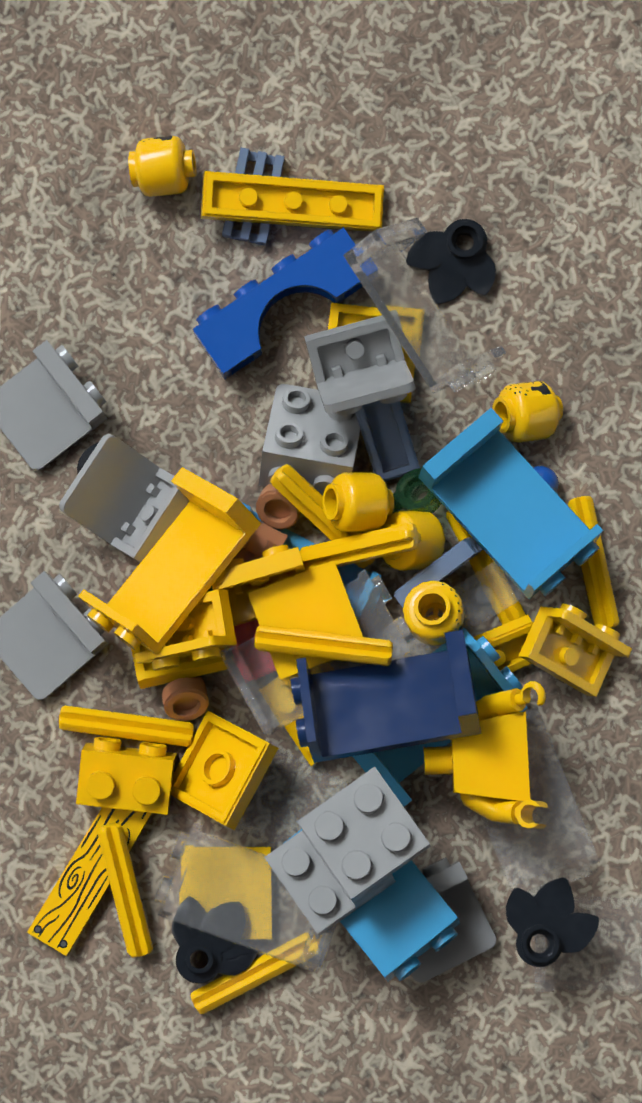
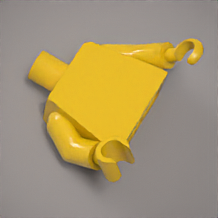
(493, 766)

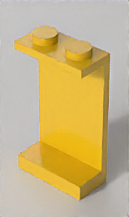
(177, 567)

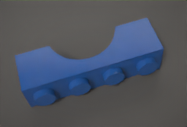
(233, 333)

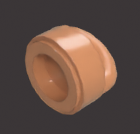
(275, 509)
(185, 698)

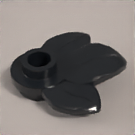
(450, 266)
(552, 916)
(222, 955)

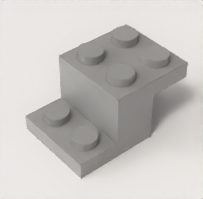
(347, 851)

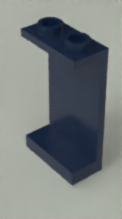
(389, 705)

